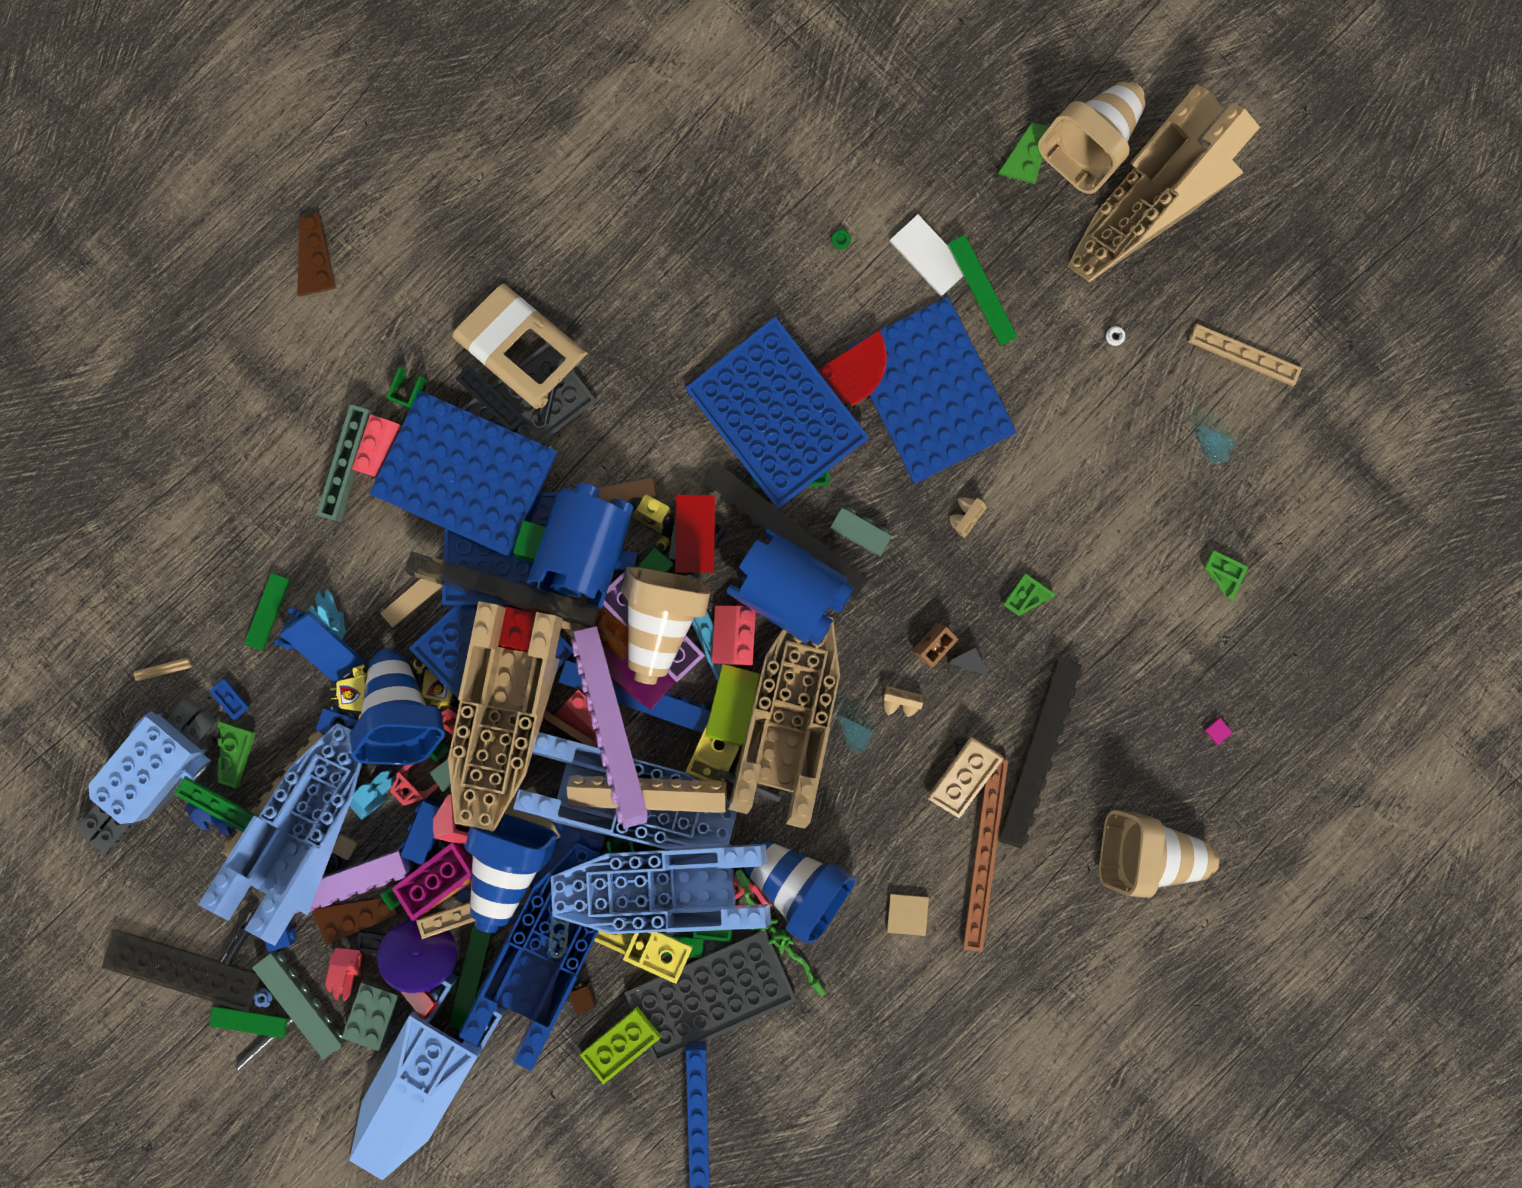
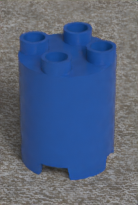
(581, 544)
(791, 588)

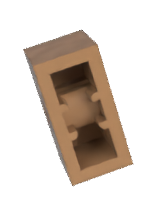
(934, 645)

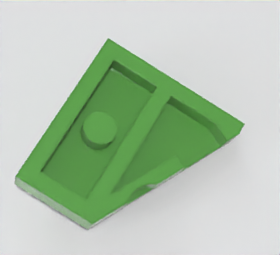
(1225, 573)
(1027, 595)

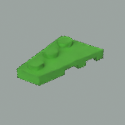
(1026, 158)
(234, 751)

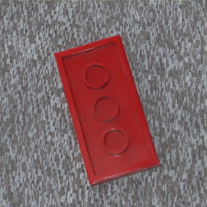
(695, 533)

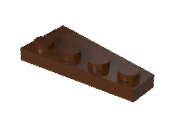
(314, 262)
(346, 919)

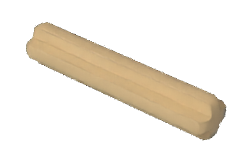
(162, 669)

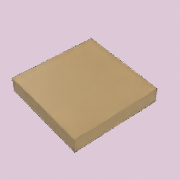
(907, 914)

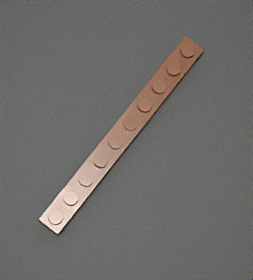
(984, 859)

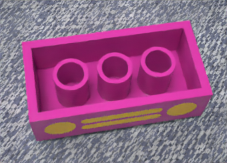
(435, 881)

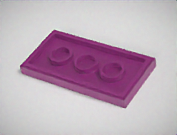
(623, 677)

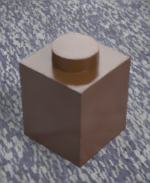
(582, 997)

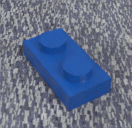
(229, 699)

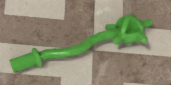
(744, 882)
(781, 939)

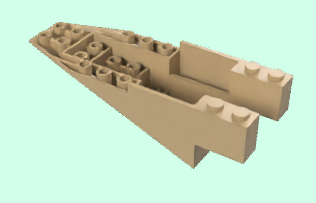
(1167, 181)
(499, 715)
(789, 725)

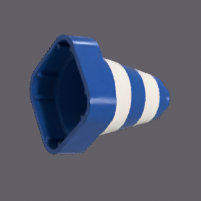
(394, 716)
(505, 867)
(802, 889)

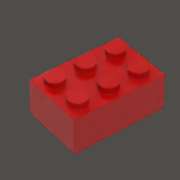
(516, 629)

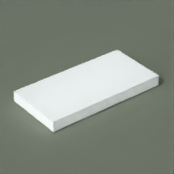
(927, 255)

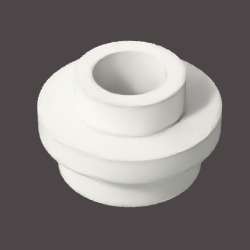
(1117, 330)

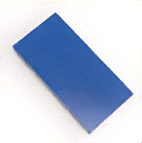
(321, 646)

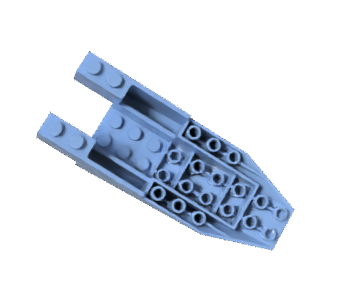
(663, 827)
(290, 840)
(660, 891)
(413, 1089)

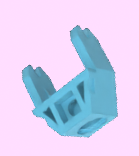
(328, 613)
(371, 795)

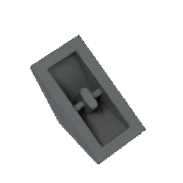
(969, 660)

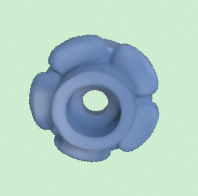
(267, 997)

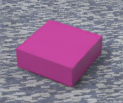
(1218, 731)

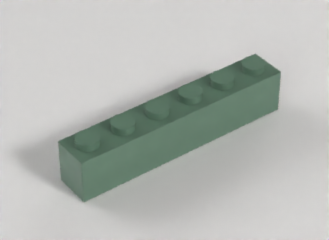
(341, 473)
(299, 1003)

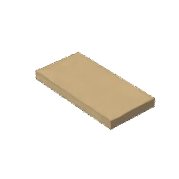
(965, 777)

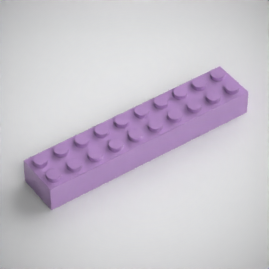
(610, 728)

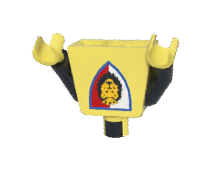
(654, 515)
(351, 690)
(433, 690)

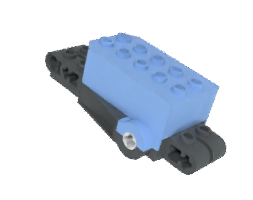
(146, 772)

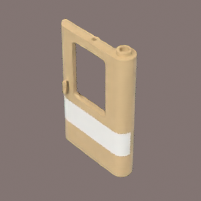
(498, 325)

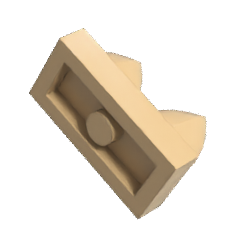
(973, 510)
(895, 697)

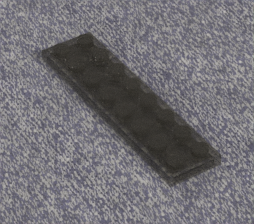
(181, 970)

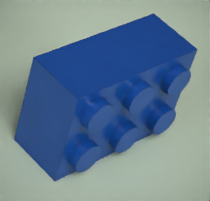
(421, 840)

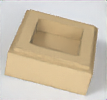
(344, 847)

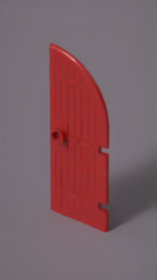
(858, 370)

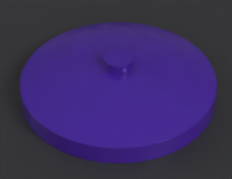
(414, 962)

